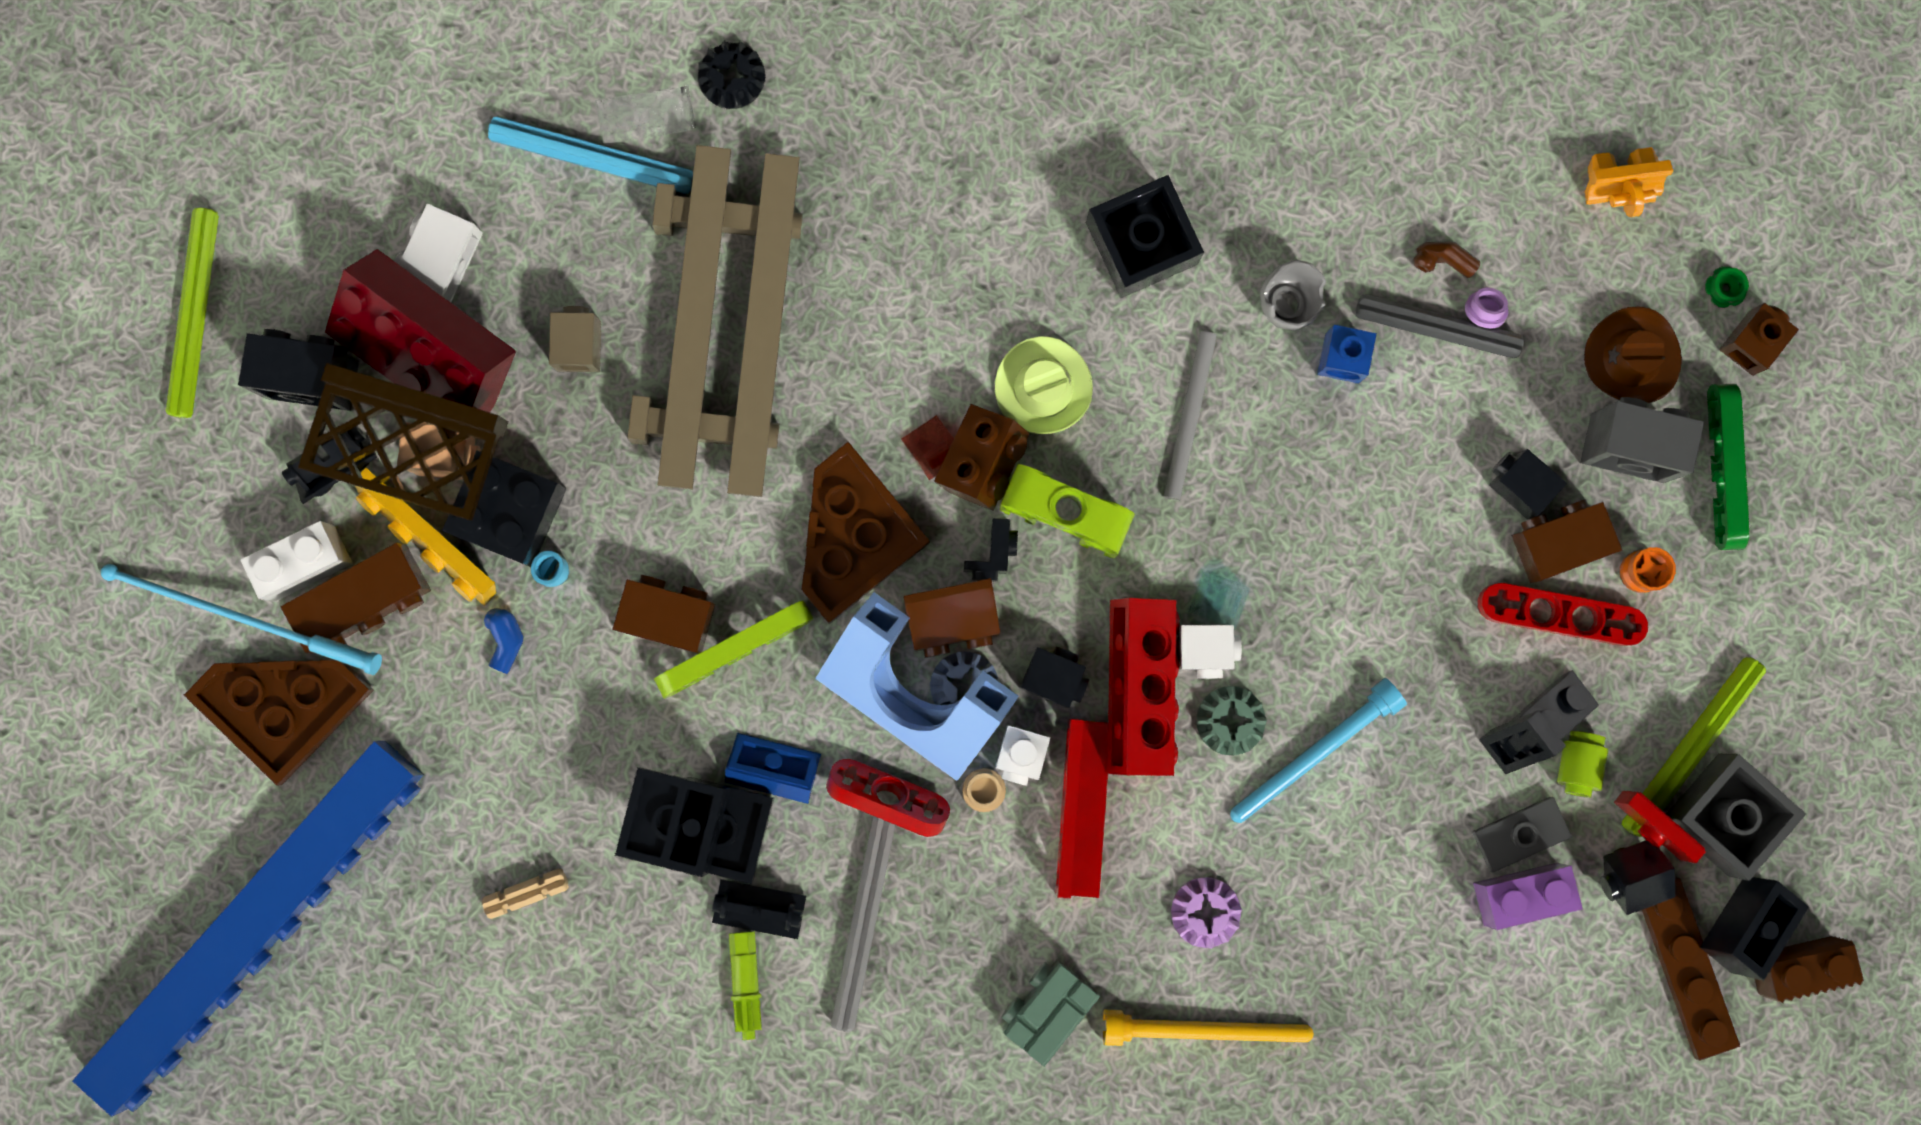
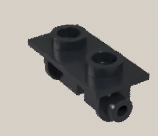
(314, 485)
(758, 909)

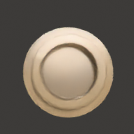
(984, 790)

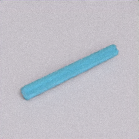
(589, 154)

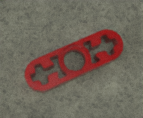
(912, 820)

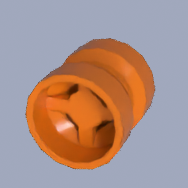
(1657, 568)

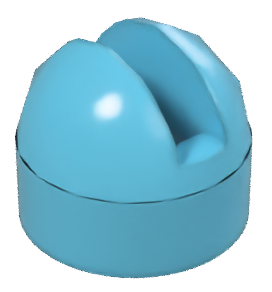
(545, 564)

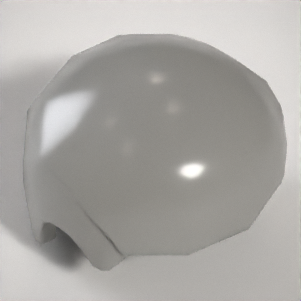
(1302, 282)

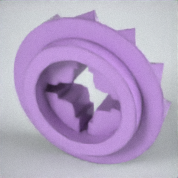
(1190, 899)

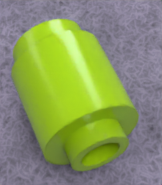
(1583, 764)

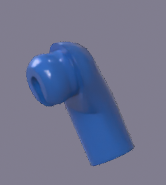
(507, 636)

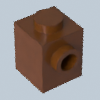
(1759, 338)

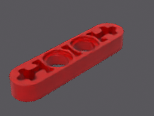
(1561, 614)

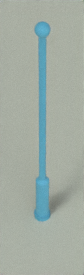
(323, 646)

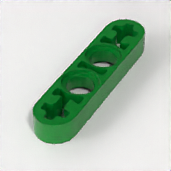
(1728, 466)

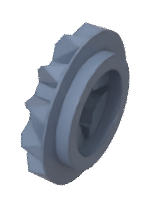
(956, 666)

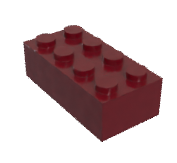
(416, 334)

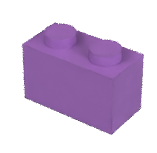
(1527, 896)

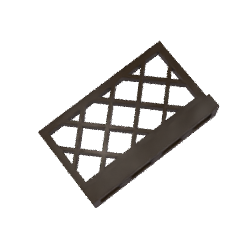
(413, 405)

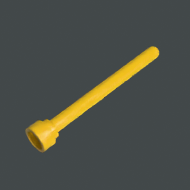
(1122, 1028)

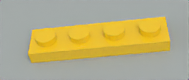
(437, 550)

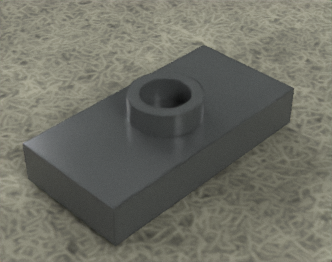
(1521, 834)

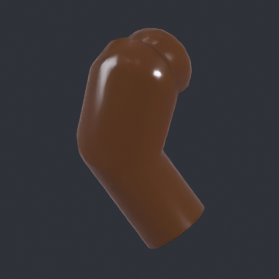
(1445, 252)

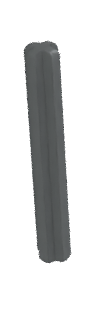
(1439, 326)

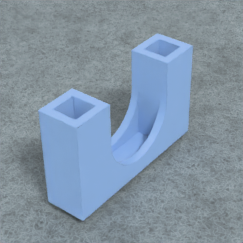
(864, 677)

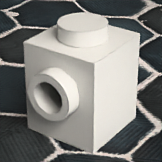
(1208, 649)
(1021, 755)

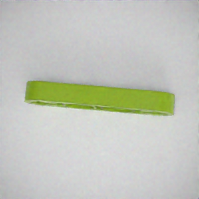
(733, 649)

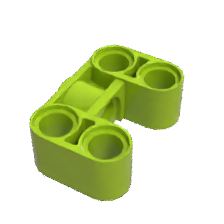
(1035, 497)

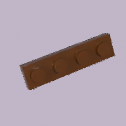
(1690, 976)

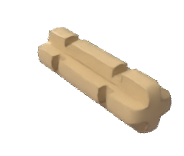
(525, 893)

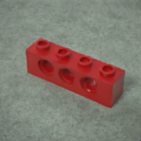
(1126, 703)

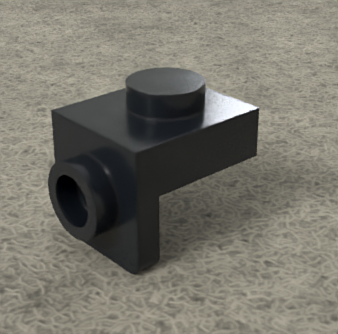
(1002, 545)

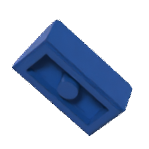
(772, 768)

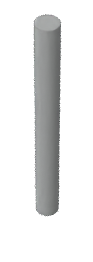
(1190, 415)

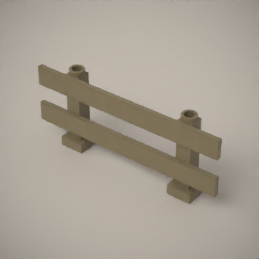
(706, 218)

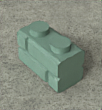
(1049, 1011)

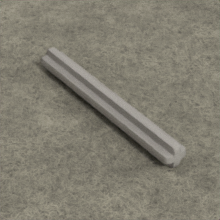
(863, 925)

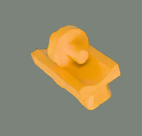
(1627, 184)

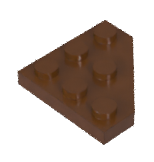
(853, 534)
(278, 708)

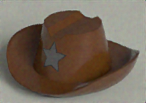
(1633, 355)

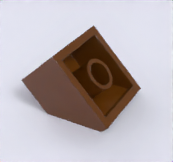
(952, 617)

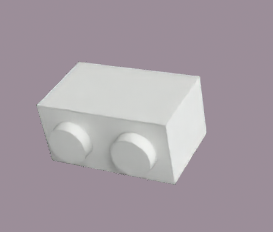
(439, 249)
(296, 561)

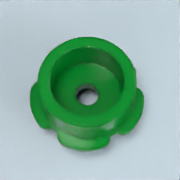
(1737, 284)

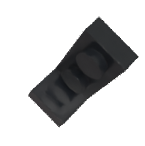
(1541, 725)

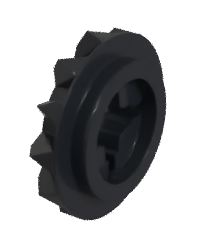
(740, 91)

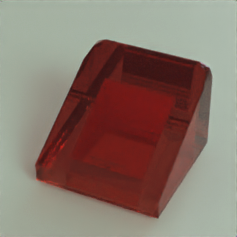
(929, 445)

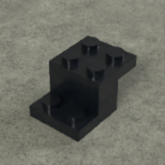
(694, 826)

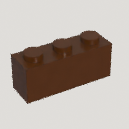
(359, 597)

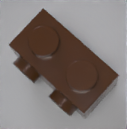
(982, 457)

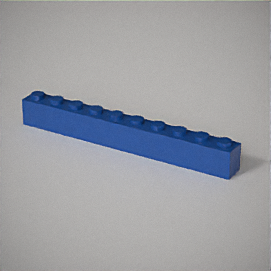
(248, 928)

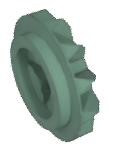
(1217, 735)

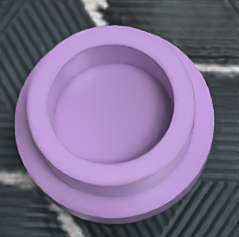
(1487, 308)

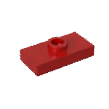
(1658, 827)

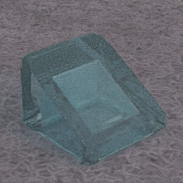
(1219, 599)

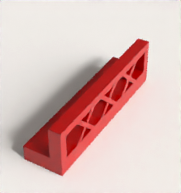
(1082, 810)

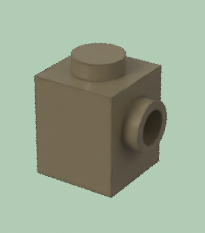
(575, 340)

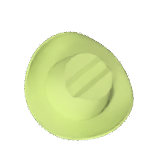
(1043, 385)

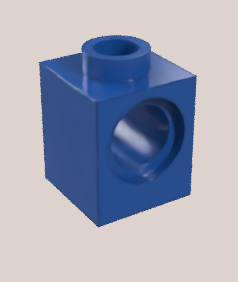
(1346, 354)

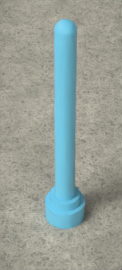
(1381, 702)

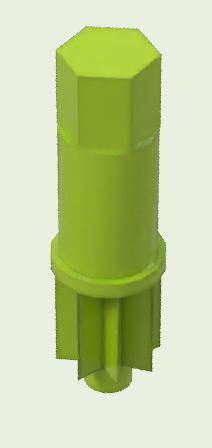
(745, 984)

